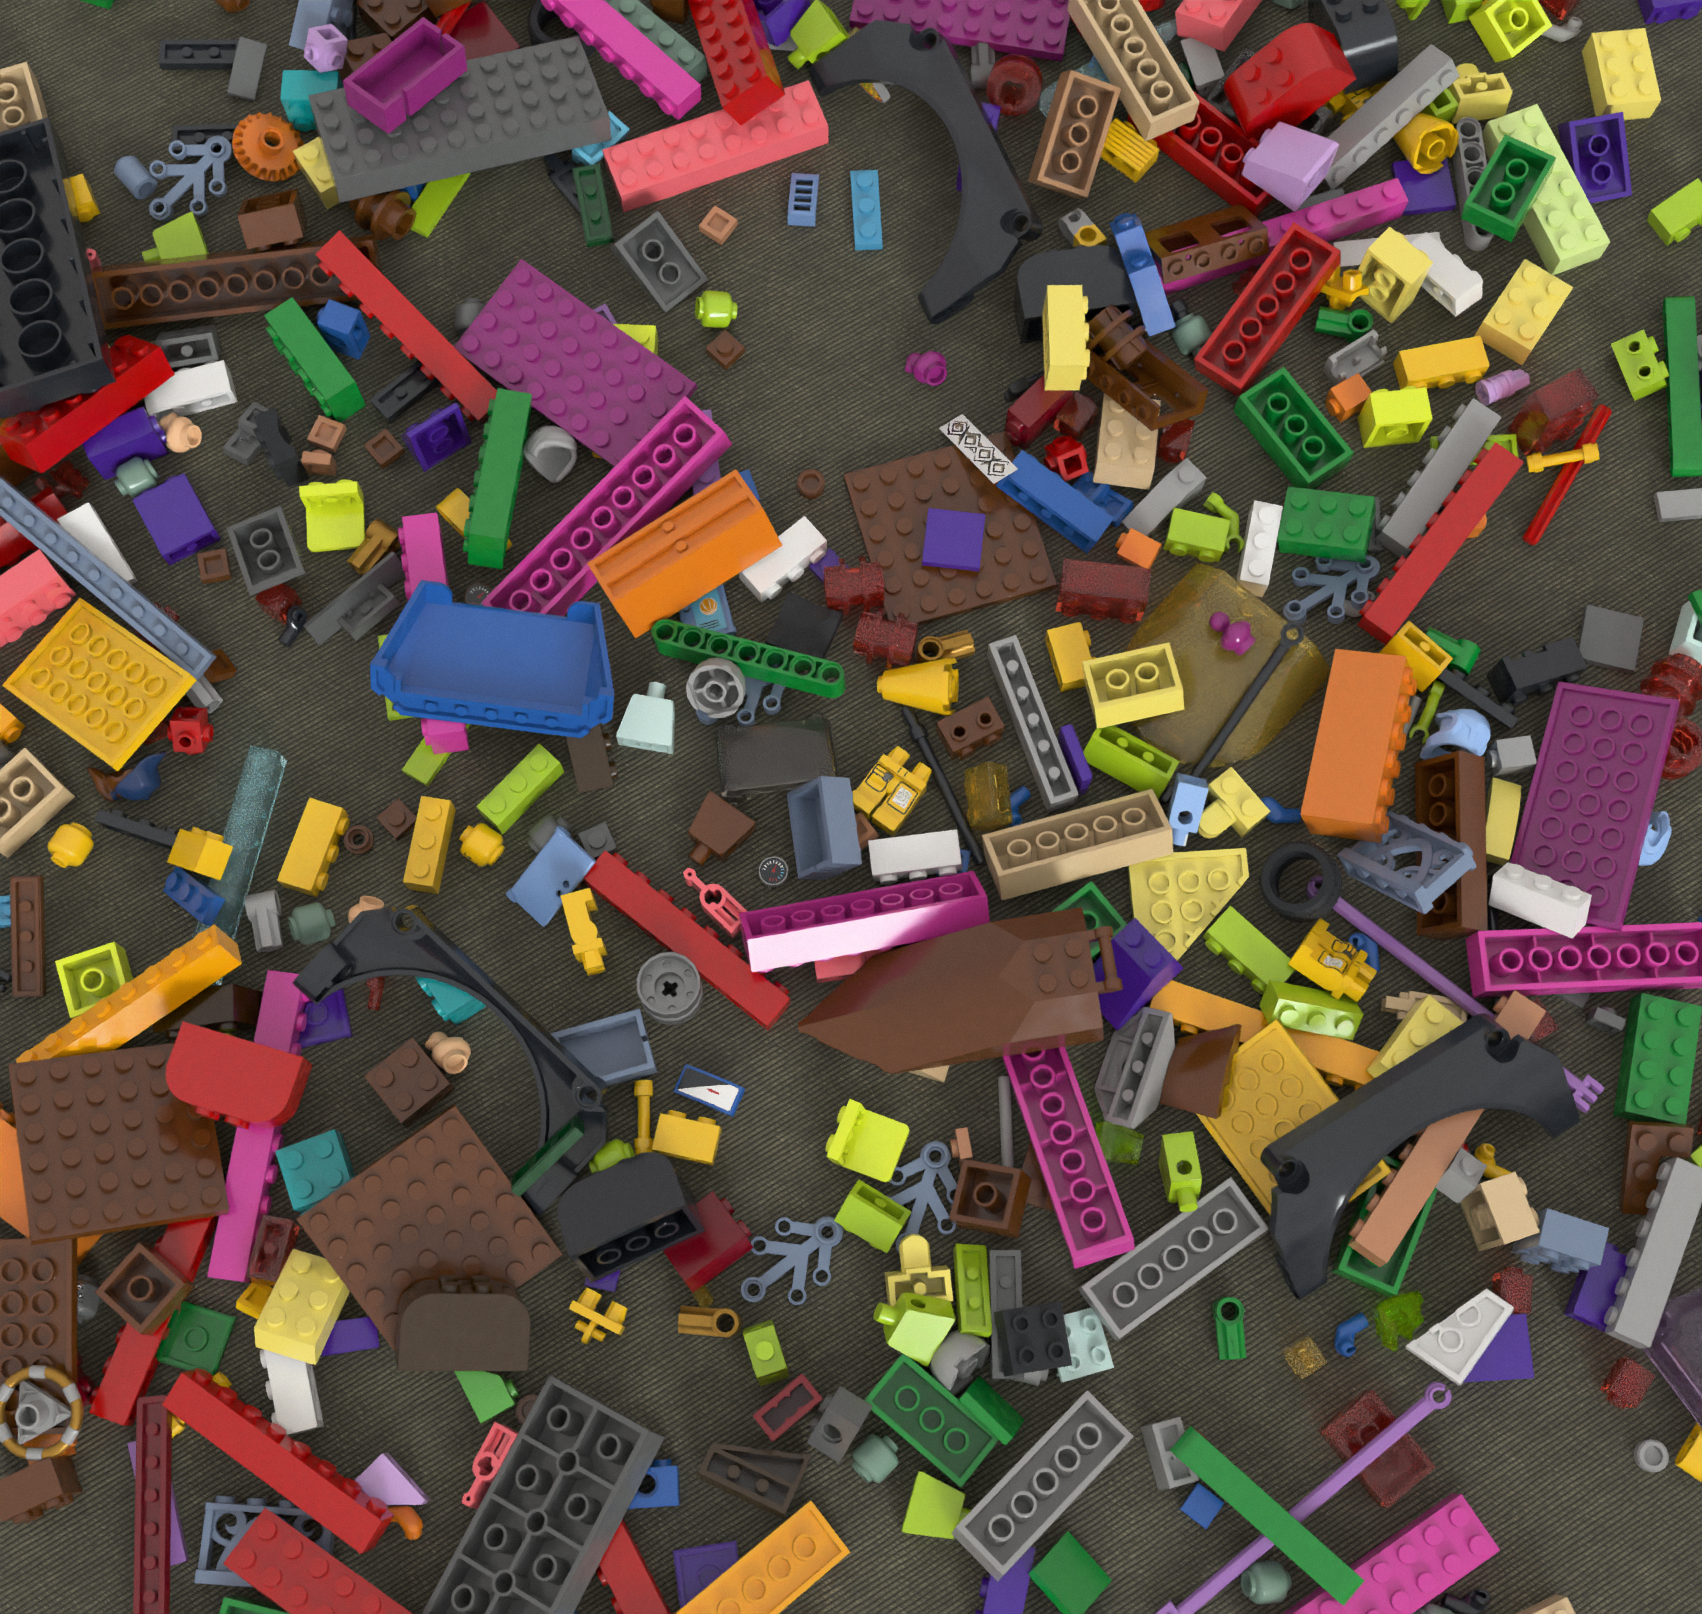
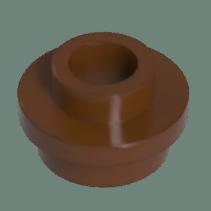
(354, 832)

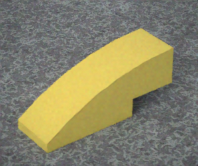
(1501, 819)

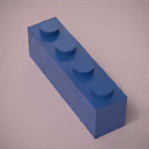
(1055, 502)

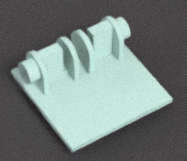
(1086, 1345)

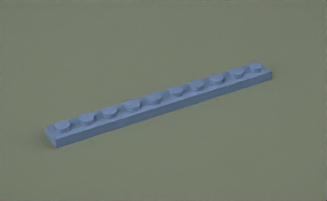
(103, 581)

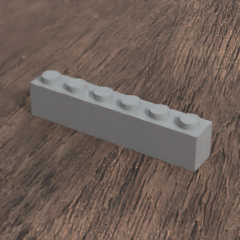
(1389, 112)
(1438, 476)
(1032, 724)
(1656, 1254)

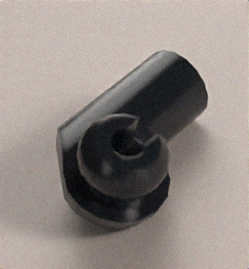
(295, 620)
(1473, 1603)

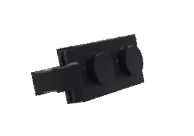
(563, 179)

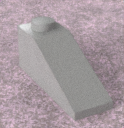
(1171, 492)

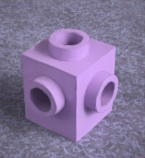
(325, 48)

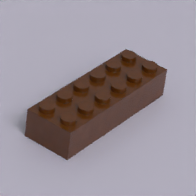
(1453, 802)

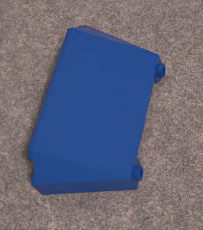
(496, 665)

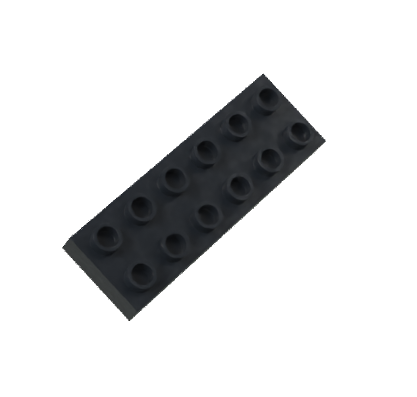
(48, 299)

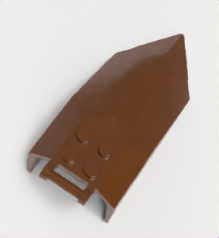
(972, 995)

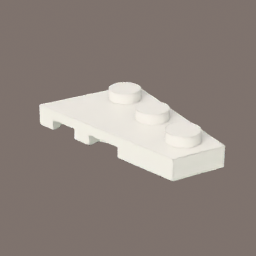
(1462, 1337)

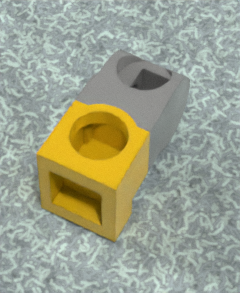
(1080, 229)

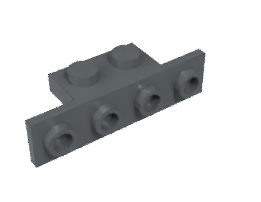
(360, 604)

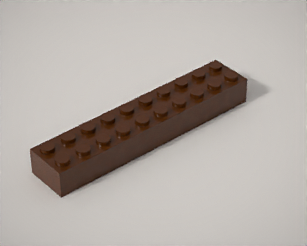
(219, 283)

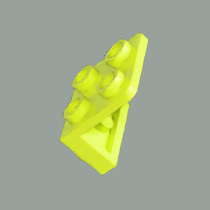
(334, 515)
(867, 1142)

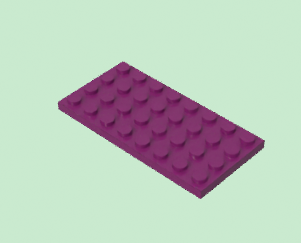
(1007, 26)
(573, 364)
(1595, 793)

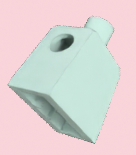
(649, 721)

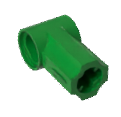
(1341, 323)
(1461, 650)
(1229, 1332)

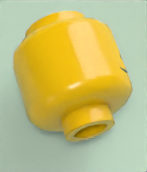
(481, 844)
(70, 845)

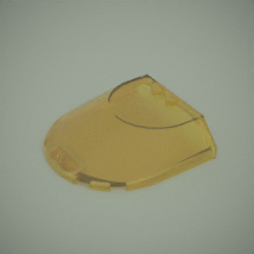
(1218, 677)

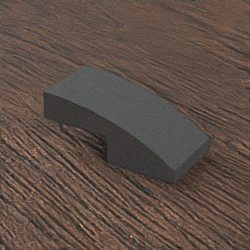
(247, 69)
(243, 443)

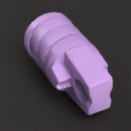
(1501, 385)

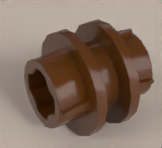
(385, 214)
(1117, 337)

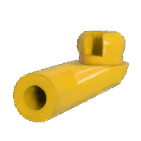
(1486, 1155)

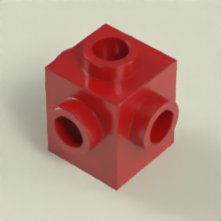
(1066, 458)
(190, 730)

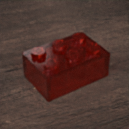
(1553, 412)
(1102, 590)
(1396, 1468)

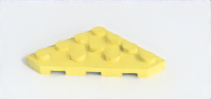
(1184, 893)

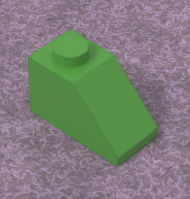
(488, 1393)

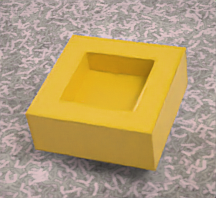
(254, 1299)

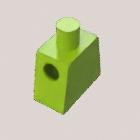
(816, 34)
(177, 239)
(1180, 1170)
(916, 1324)
(765, 1352)
(933, 1508)

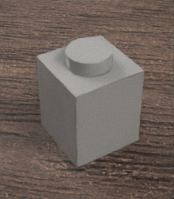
(1511, 755)
(1461, 1176)

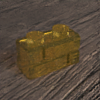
(988, 796)

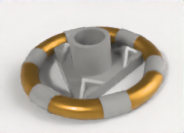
(40, 1412)

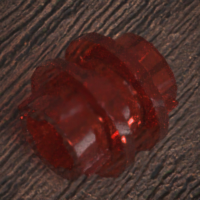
(1019, 70)
(853, 585)
(885, 638)
(1675, 678)
(1683, 751)

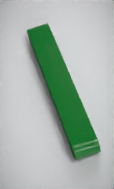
(1683, 386)
(759, 666)
(1267, 1515)

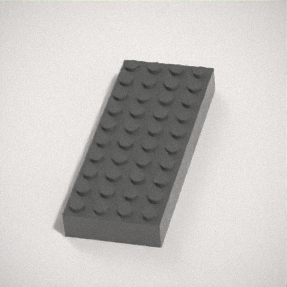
(490, 116)
(548, 1509)

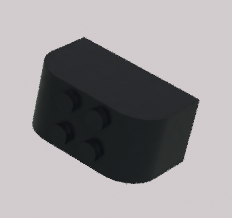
(1365, 36)
(1094, 267)
(626, 1214)

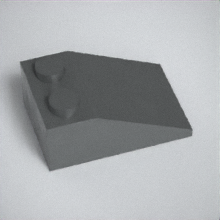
(659, 262)
(266, 550)

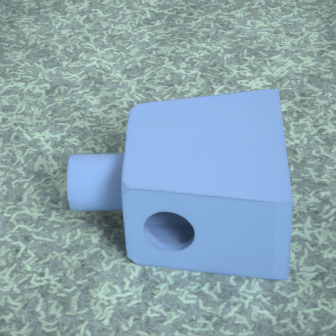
(1187, 795)

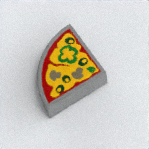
(877, 91)

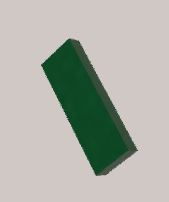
(593, 205)
(547, 1155)

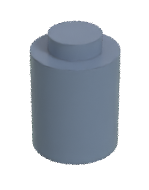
(135, 177)

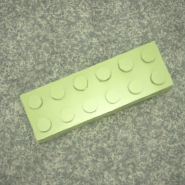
(1561, 217)

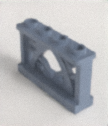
(1426, 883)
(226, 1504)

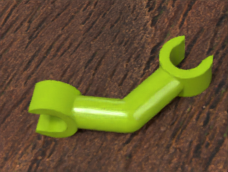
(1216, 505)
(1434, 695)

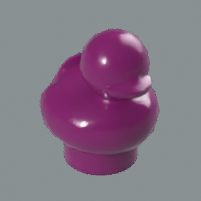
(927, 368)
(1234, 635)

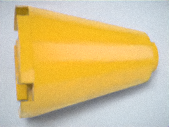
(1427, 142)
(922, 686)

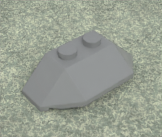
(1135, 1068)

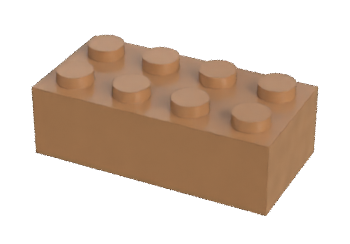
(1074, 134)

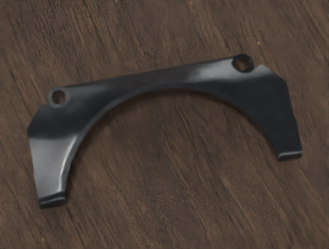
(992, 193)
(383, 946)
(1336, 1149)

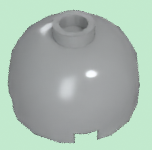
(716, 687)
(958, 1359)

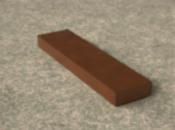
(27, 936)

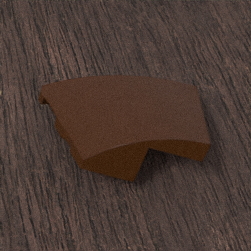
(1201, 1071)

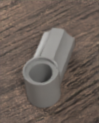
(204, 695)
(264, 912)

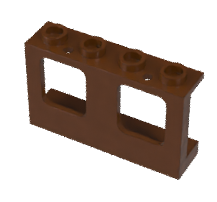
(1213, 249)
(1156, 377)

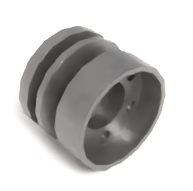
(675, 972)

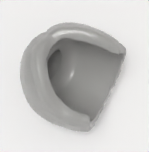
(551, 452)

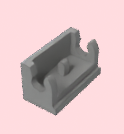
(1203, 65)
(1358, 357)
(1167, 1468)

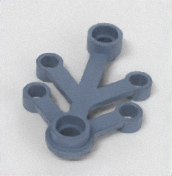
(193, 176)
(1332, 586)
(753, 690)
(924, 1191)
(796, 1256)

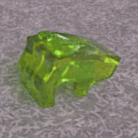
(1119, 1143)
(1398, 1317)

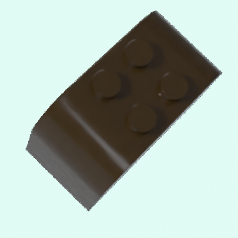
(462, 1326)

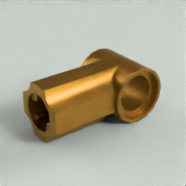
(379, 541)
(950, 646)
(706, 1321)

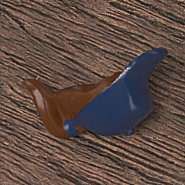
(129, 783)

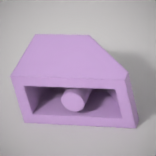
(391, 1483)

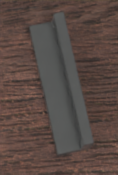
(1005, 1294)

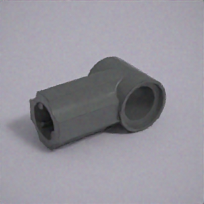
(982, 63)

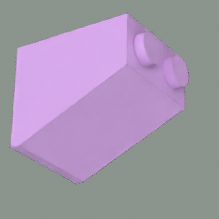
(1289, 163)

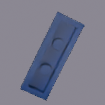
(193, 895)

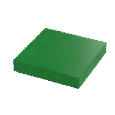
(196, 1338)
(992, 1410)
(1069, 1576)

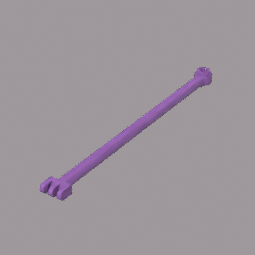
(1443, 984)
(1313, 1499)

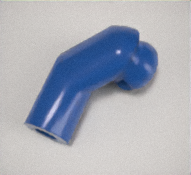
(1018, 798)
(1279, 814)
(1363, 942)
(1346, 1334)

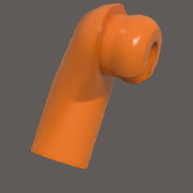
(408, 1520)

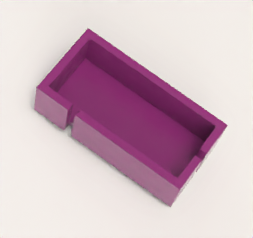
(405, 75)

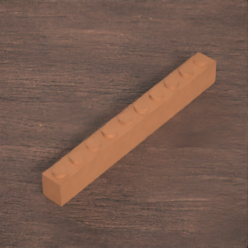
(1428, 1156)

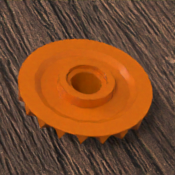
(257, 156)

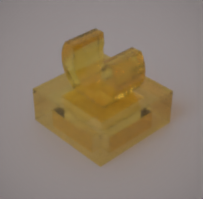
(1304, 1357)

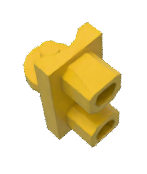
(1345, 289)
(586, 1307)

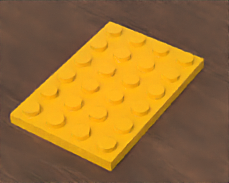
(99, 683)
(1267, 1097)

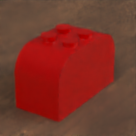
(1288, 79)
(235, 1078)

